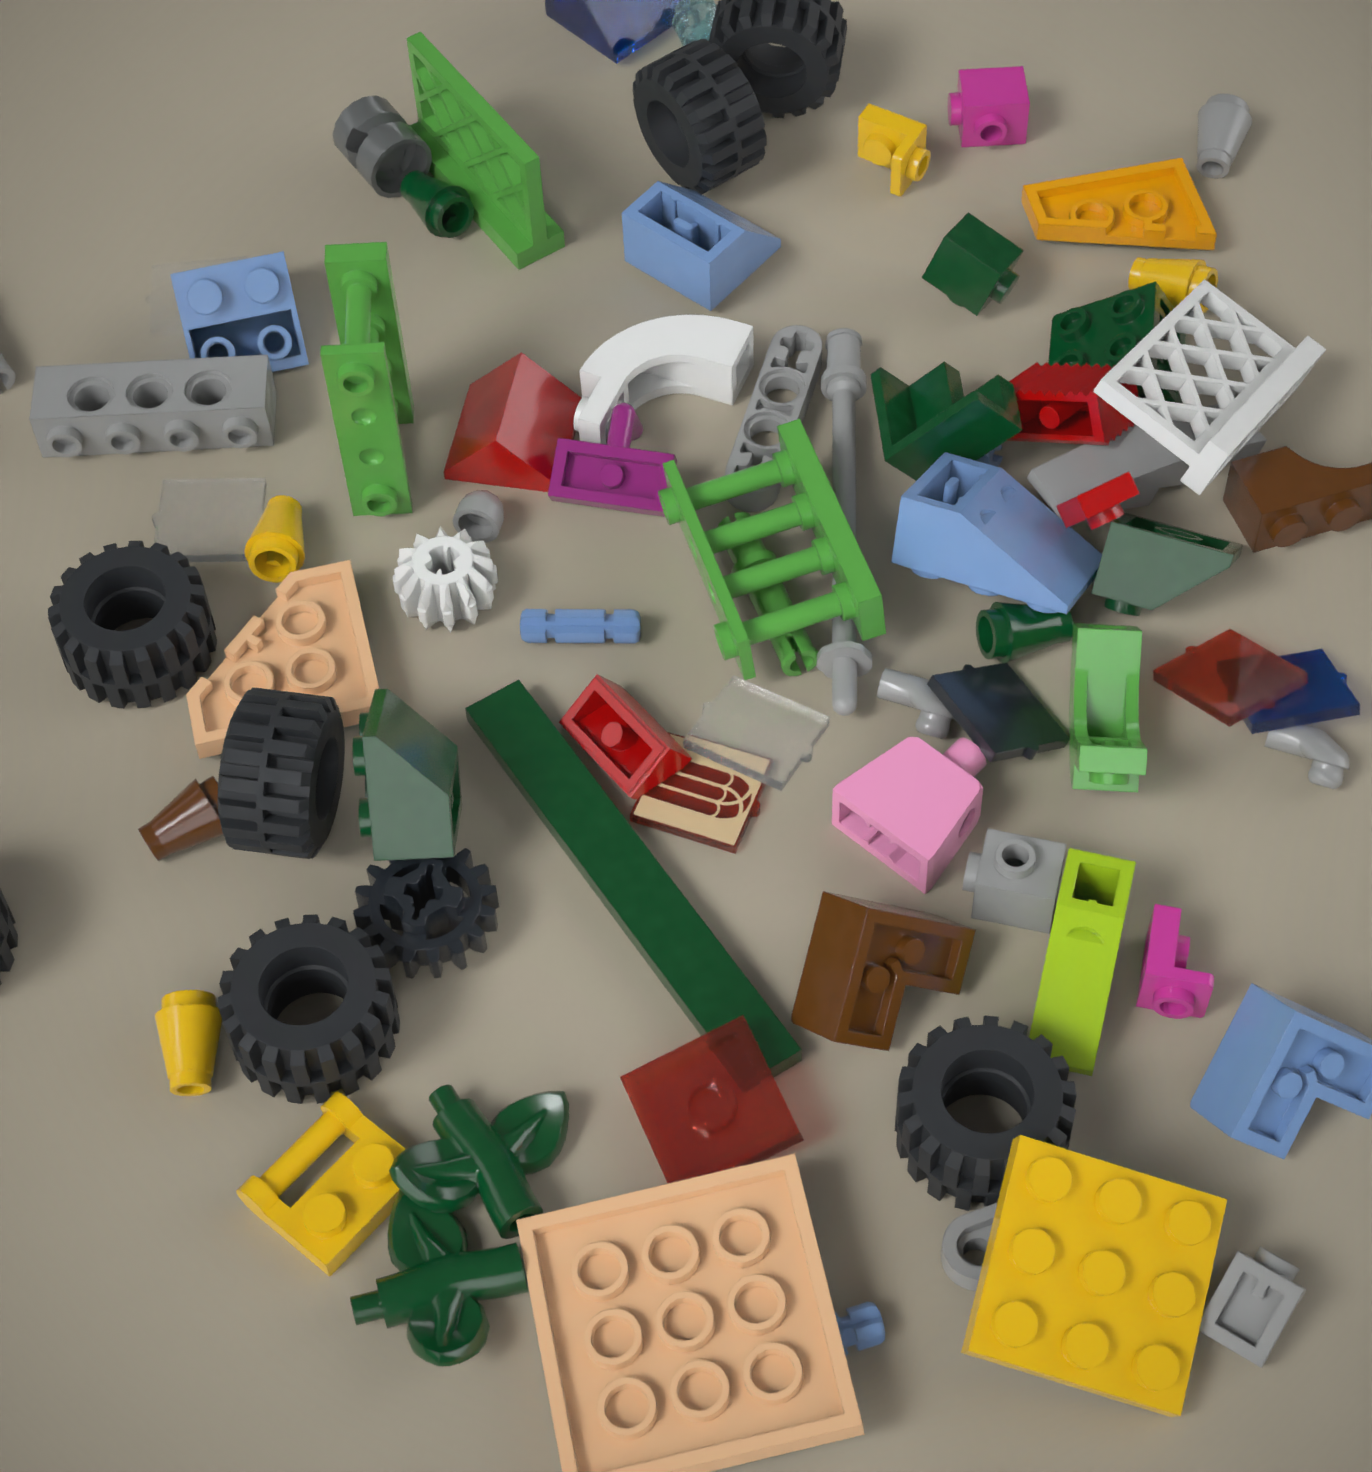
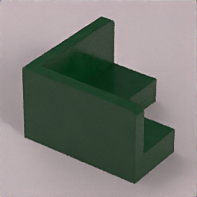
(936, 418)

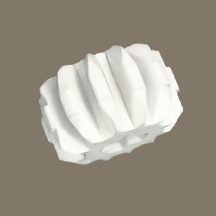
(445, 579)

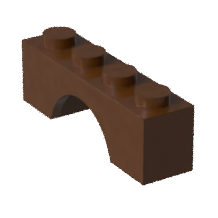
(1288, 498)

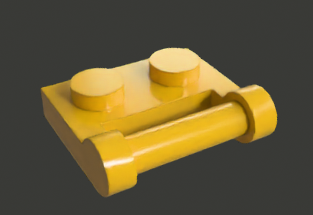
(344, 1201)

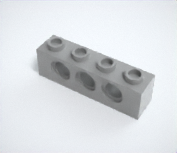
(154, 406)

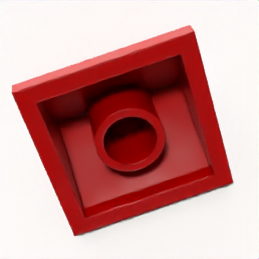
(512, 427)

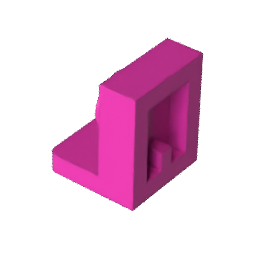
(1164, 980)

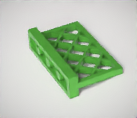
(483, 156)

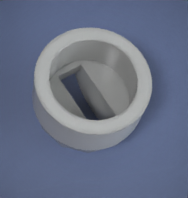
(480, 515)

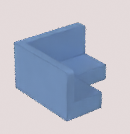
(1276, 1066)

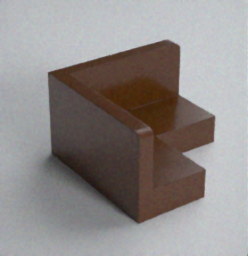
(865, 958)

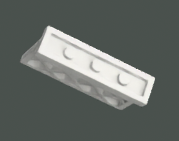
(1242, 405)

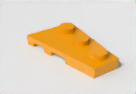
(1122, 206)

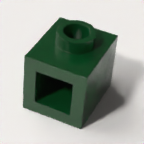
(974, 265)

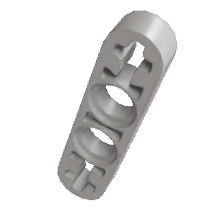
(766, 414)

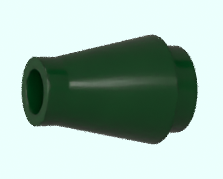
(440, 205)
(1016, 630)

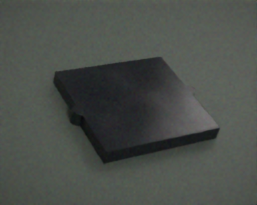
(998, 712)

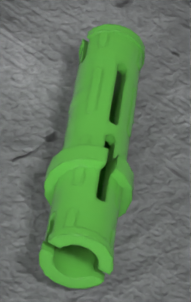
(770, 600)

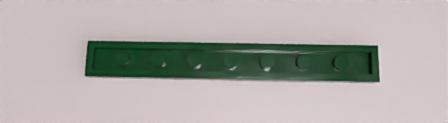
(625, 872)

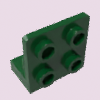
(1110, 329)

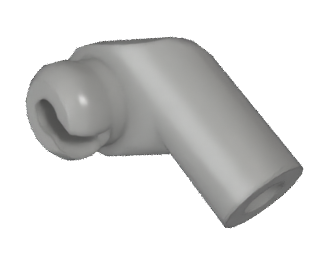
(915, 693)
(1316, 745)

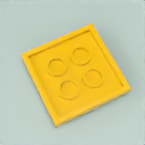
(1095, 1276)

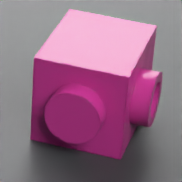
(990, 106)

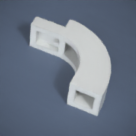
(663, 358)

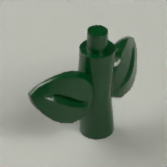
(484, 1156)
(439, 1284)

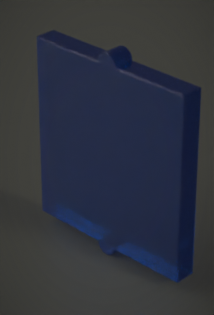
(1319, 700)

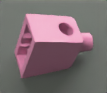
(913, 806)

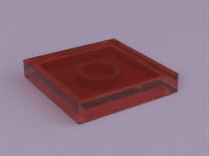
(711, 1104)

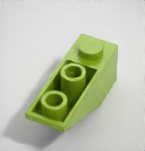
(1082, 956)

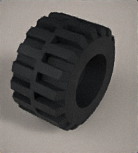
(787, 76)
(699, 116)
(126, 587)
(281, 773)
(299, 963)
(978, 1062)

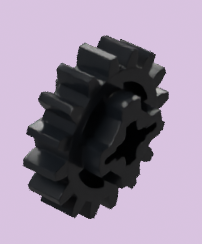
(443, 925)

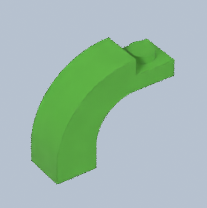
(1105, 708)

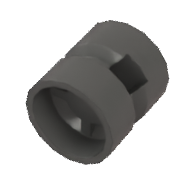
(380, 144)

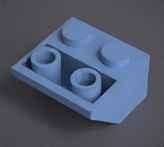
(693, 243)
(239, 290)

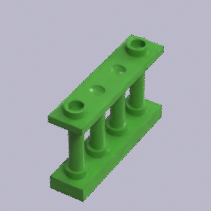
(368, 378)
(812, 507)

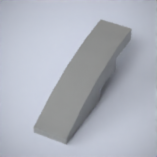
(1134, 451)

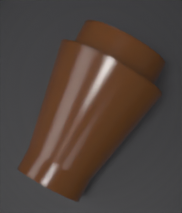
(185, 821)

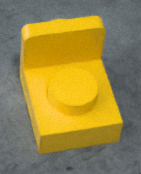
(895, 144)

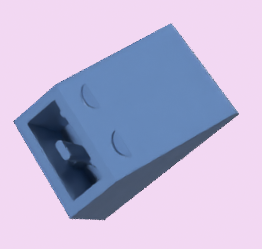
(993, 535)

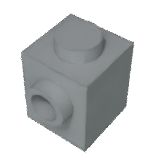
(1015, 880)

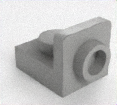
(1252, 1304)

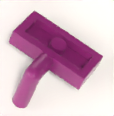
(612, 472)

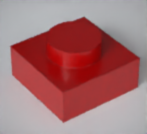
(1100, 503)

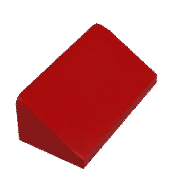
(623, 737)

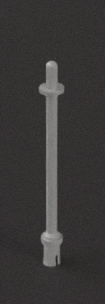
(843, 385)

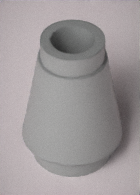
(1221, 131)

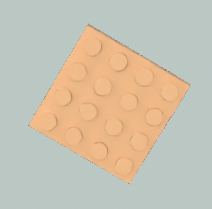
(688, 1325)

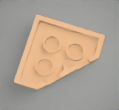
(301, 644)

